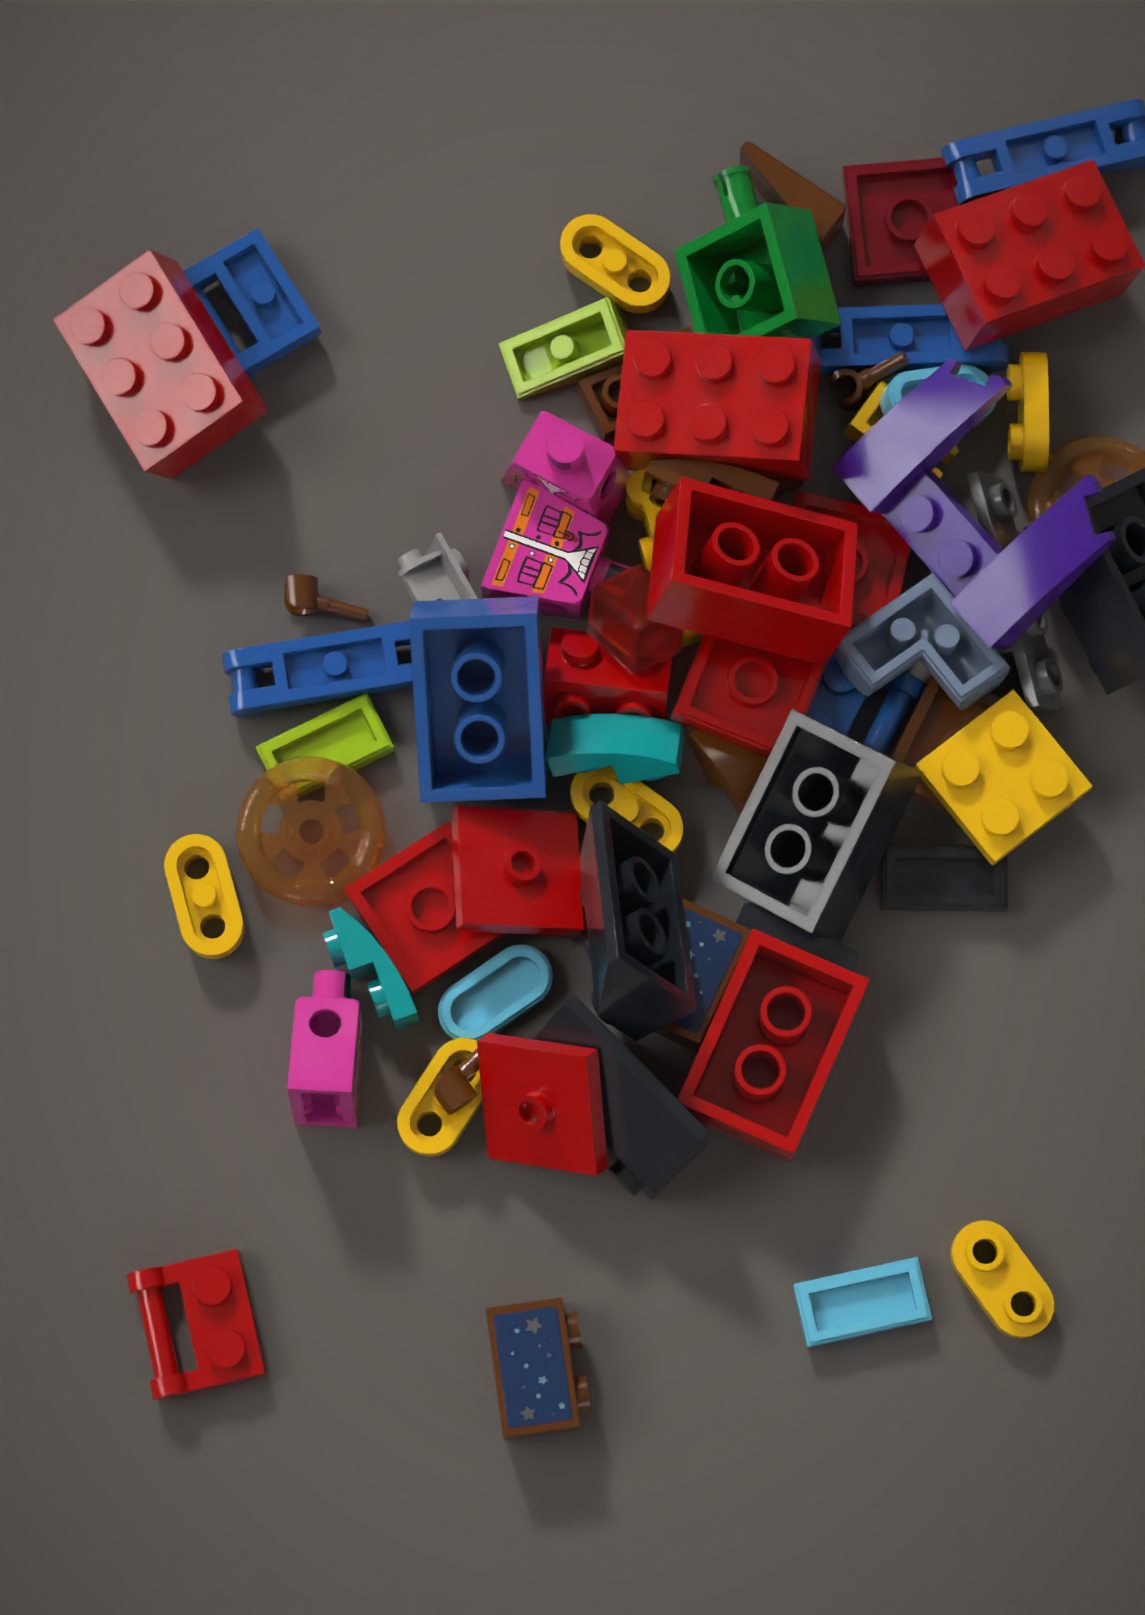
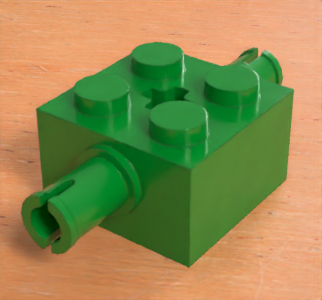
(758, 269)

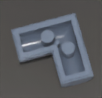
(923, 629)

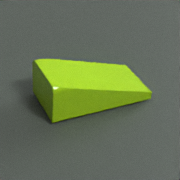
(566, 349)

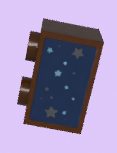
(714, 953)
(535, 1368)

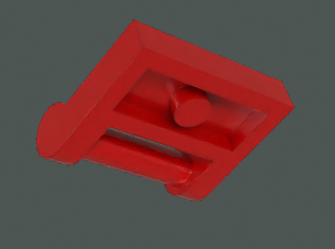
(217, 1318)

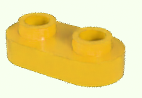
(617, 265)
(1030, 436)
(630, 800)
(204, 898)
(423, 1102)
(999, 1281)

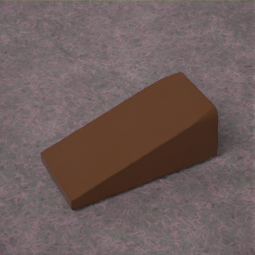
(786, 187)

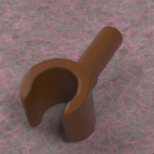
(866, 379)
(303, 600)
(453, 1088)

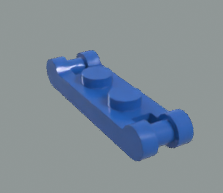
(1048, 147)
(920, 331)
(318, 668)

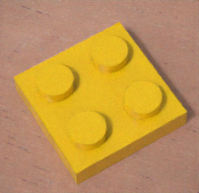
(1003, 777)

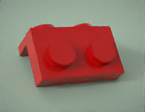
(589, 680)

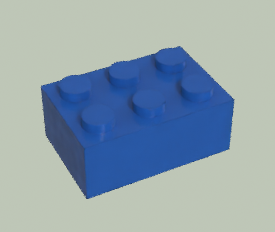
(479, 699)

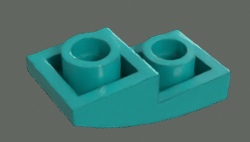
(632, 744)
(356, 947)

